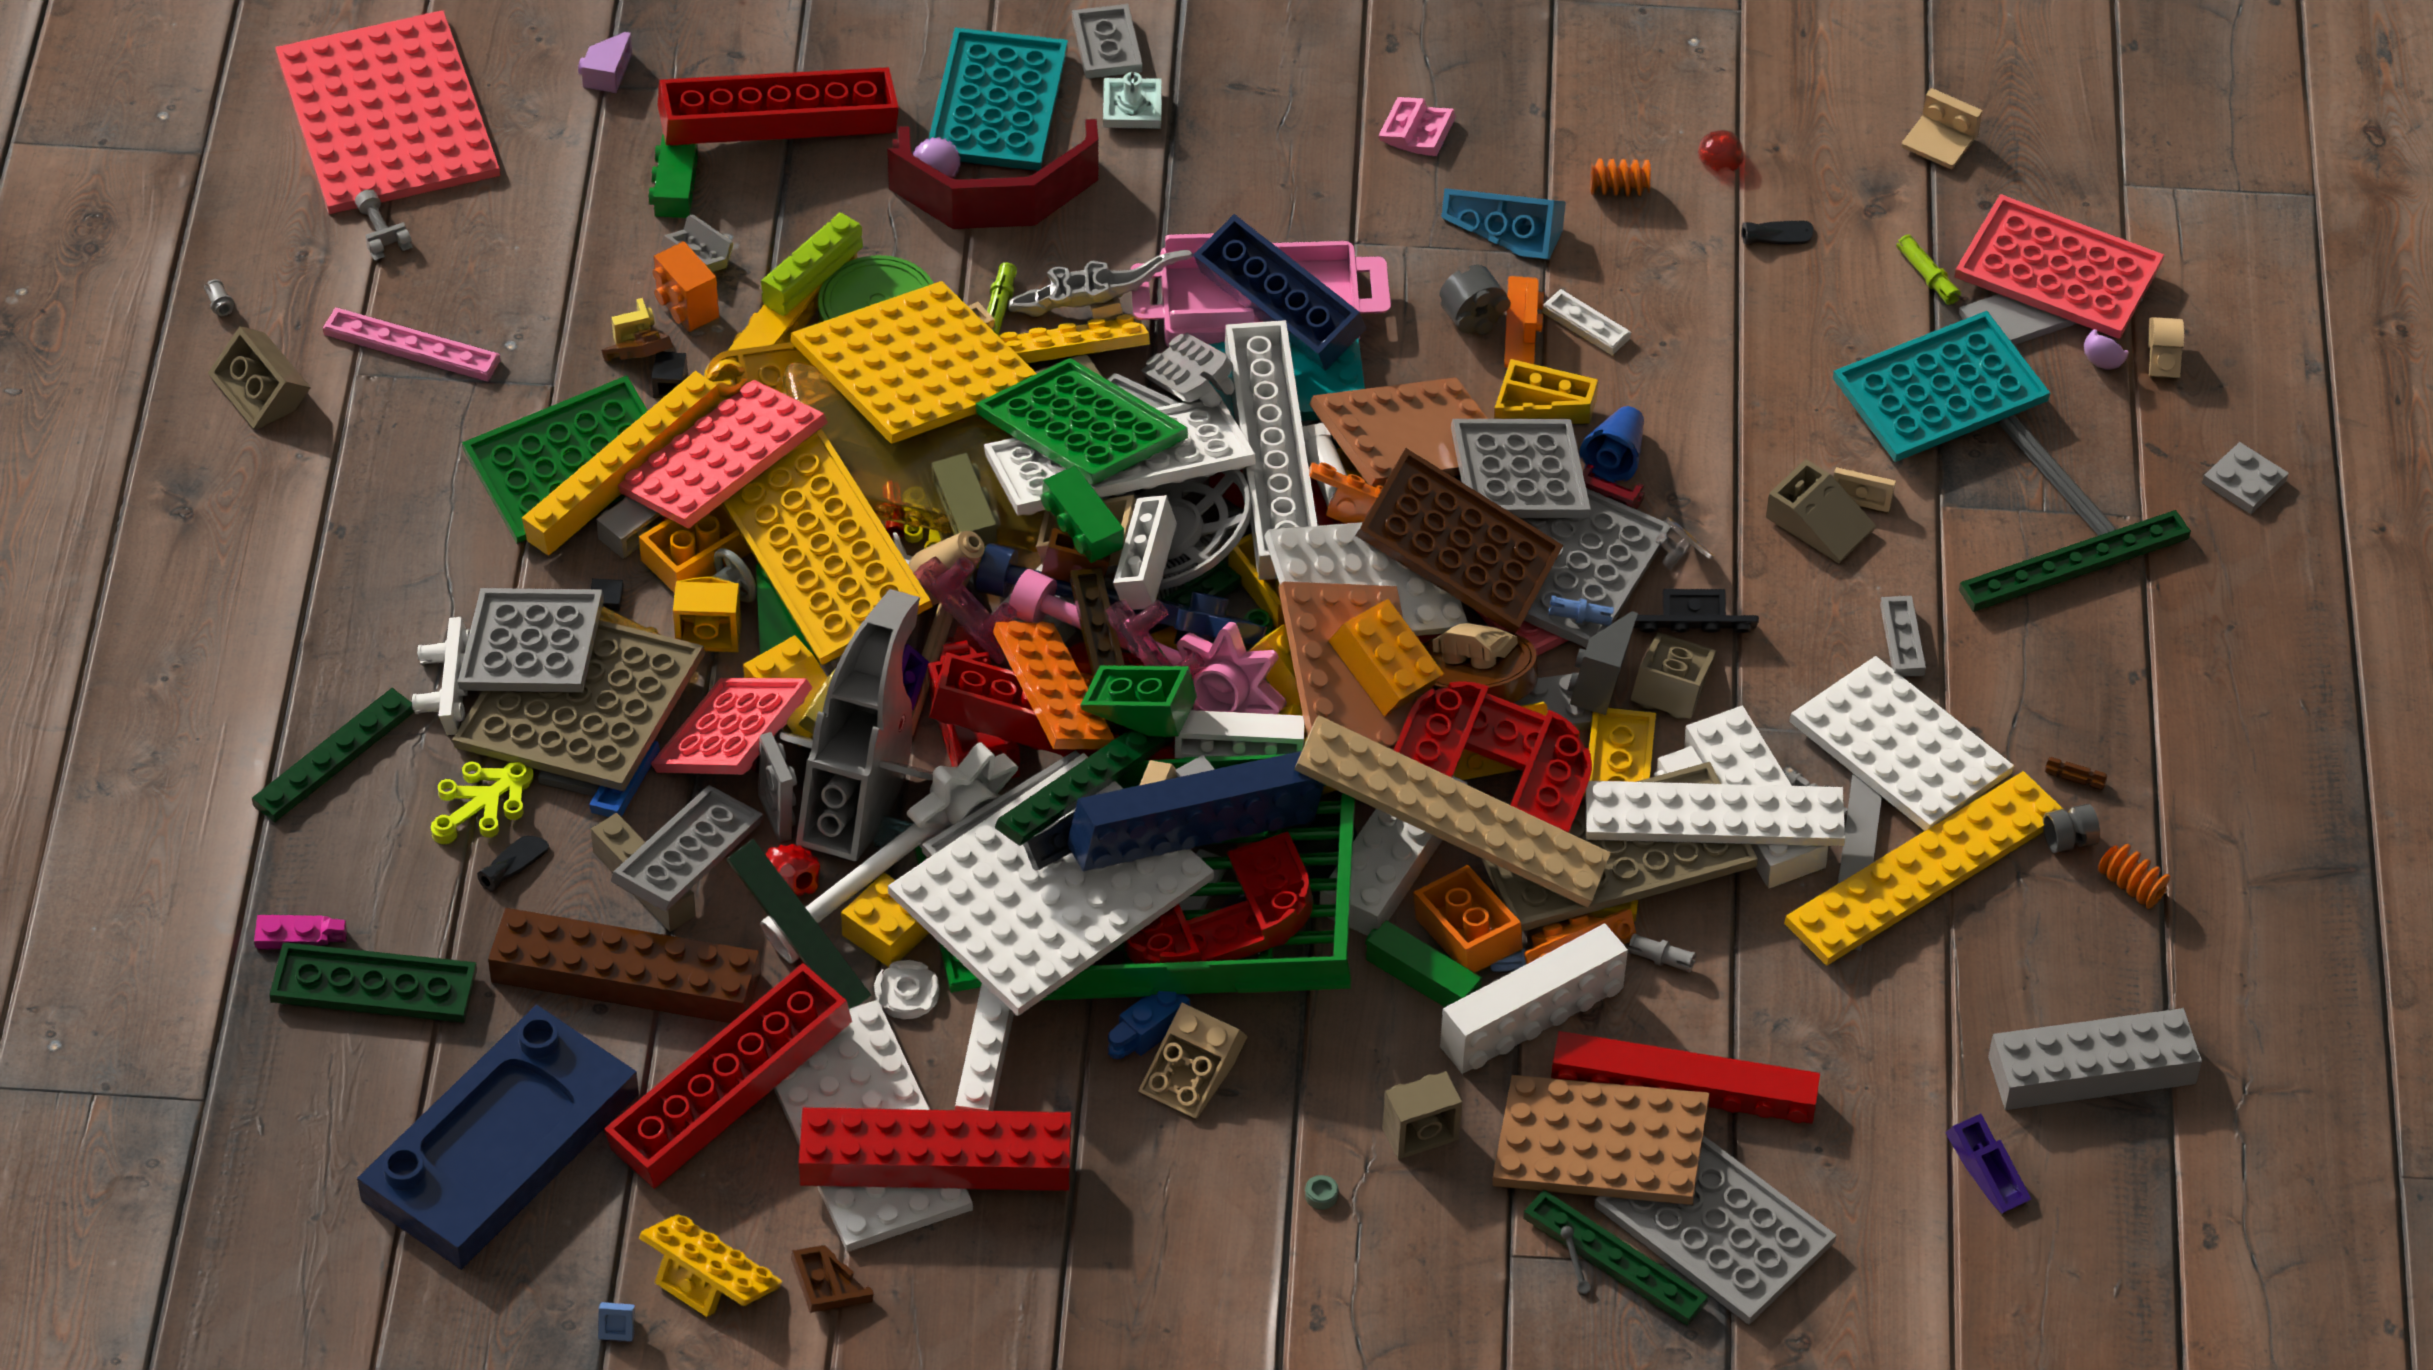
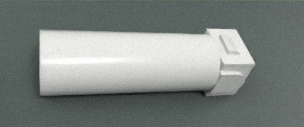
(1322, 449)

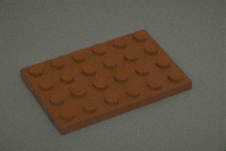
(1459, 540)

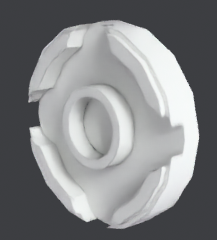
(907, 989)

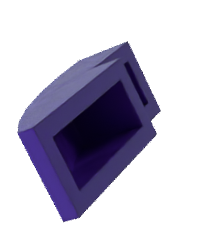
(1988, 1163)

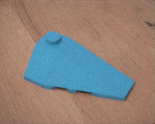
(1514, 222)

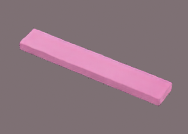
(411, 344)

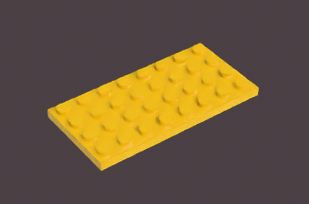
(820, 544)

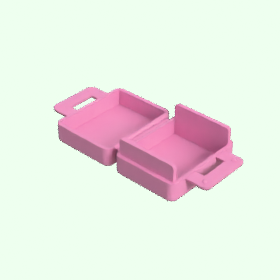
(1203, 309)

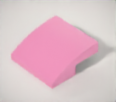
(1416, 126)

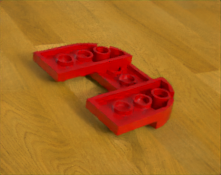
(1541, 746)
(1275, 910)

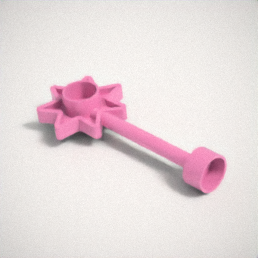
(1227, 683)

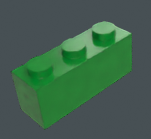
(673, 179)
(1082, 514)

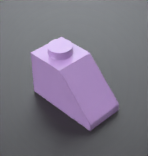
(606, 63)

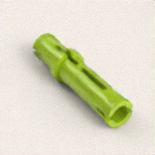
(1934, 276)
(1001, 292)

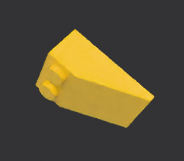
(789, 660)

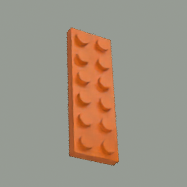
(1051, 684)

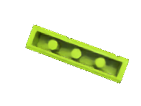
(811, 264)

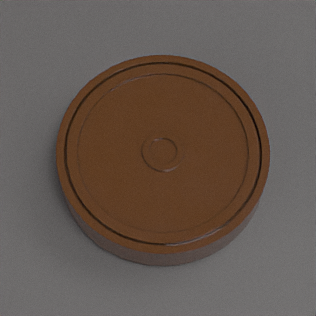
(1508, 679)

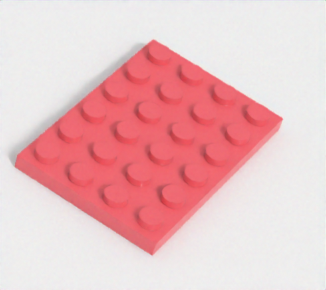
(2059, 266)
(721, 453)

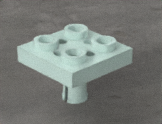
(1132, 97)

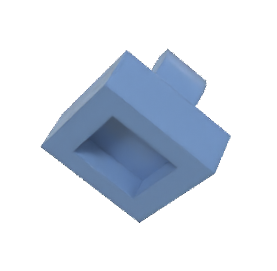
(616, 1321)

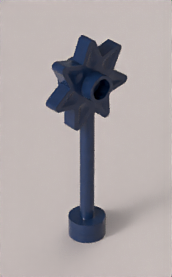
(1202, 617)

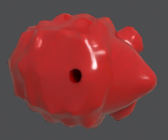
(797, 867)

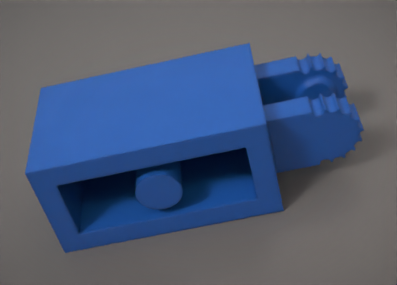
(1144, 1024)

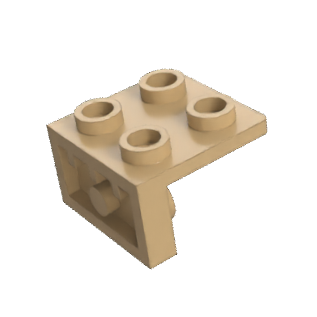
(1944, 129)

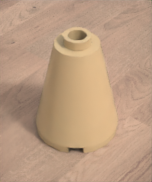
(948, 551)

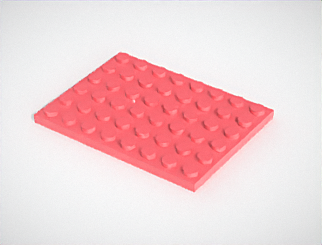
(387, 111)

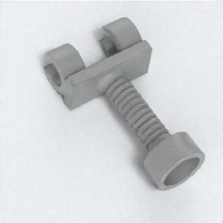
(368, 204)

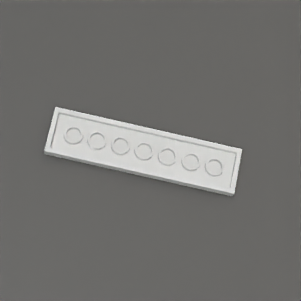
(1715, 813)

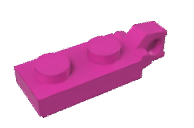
(297, 929)

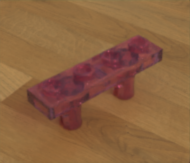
(956, 599)
(1139, 639)

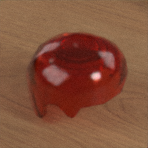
(1721, 150)

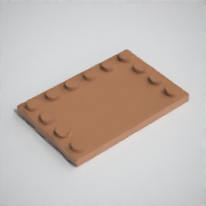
(1382, 421)
(1323, 680)

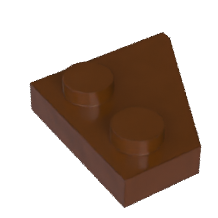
(826, 1280)

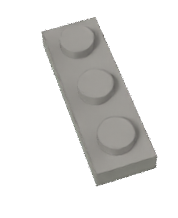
(1902, 635)

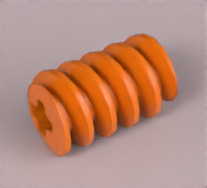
(1620, 176)
(2134, 876)

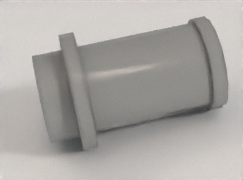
(220, 302)

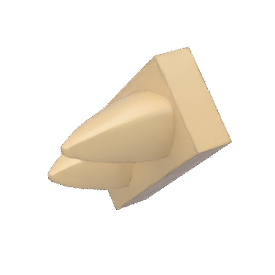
(1866, 489)

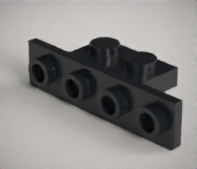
(1695, 609)

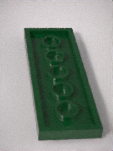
(373, 982)

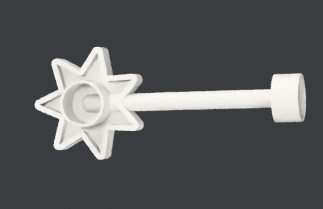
(952, 797)

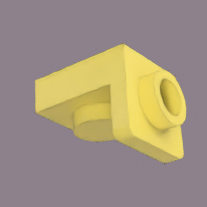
(627, 324)

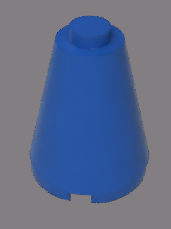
(1615, 445)

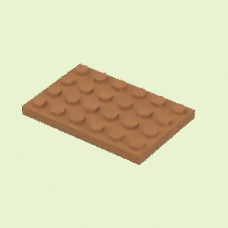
(1601, 1139)

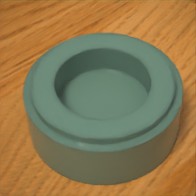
(1321, 1192)

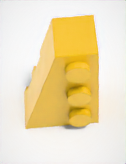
(1545, 393)

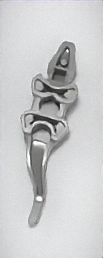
(1090, 285)

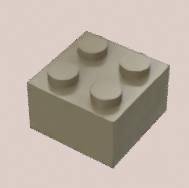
(1422, 1115)

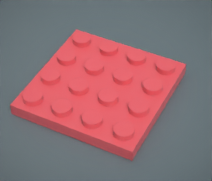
(727, 724)

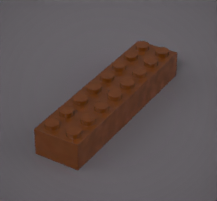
(624, 966)

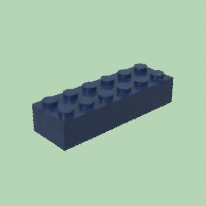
(1280, 290)

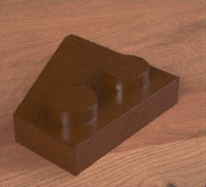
(642, 345)

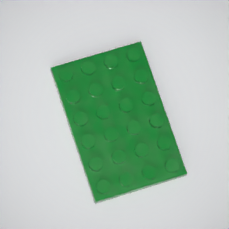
(1082, 420)
(541, 451)

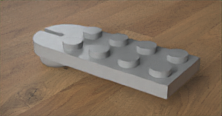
(1188, 367)

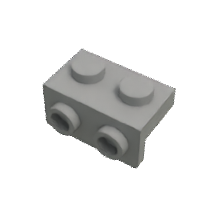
(704, 240)

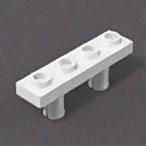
(450, 698)

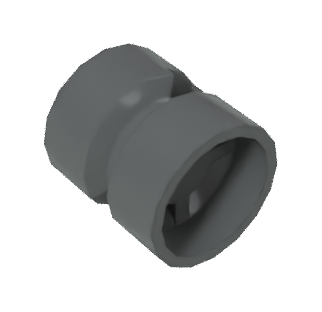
(2076, 827)

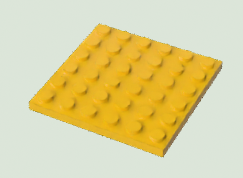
(912, 360)

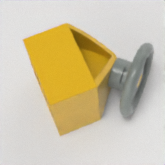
(709, 607)

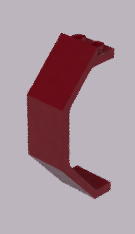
(993, 200)

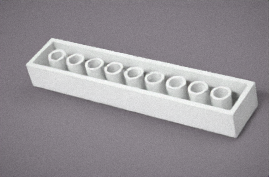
(1271, 422)

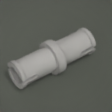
(1662, 952)

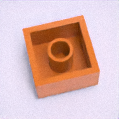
(686, 286)

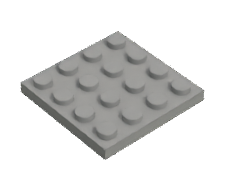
(1523, 465)
(531, 640)

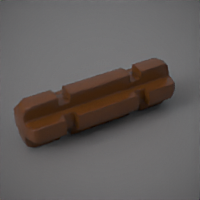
(2076, 773)

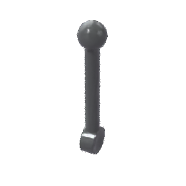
(1583, 1286)

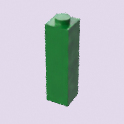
(1419, 965)

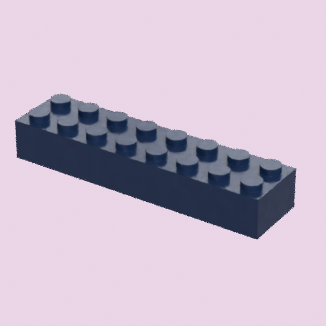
(1192, 811)

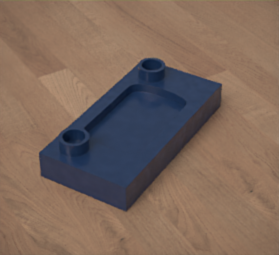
(498, 1136)

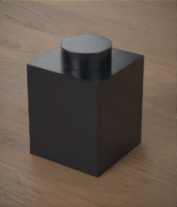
(668, 372)

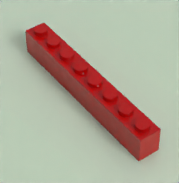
(1730, 1082)

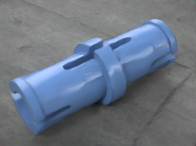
(1581, 611)

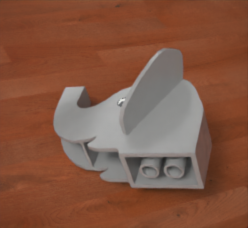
(860, 736)

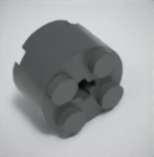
(1474, 300)

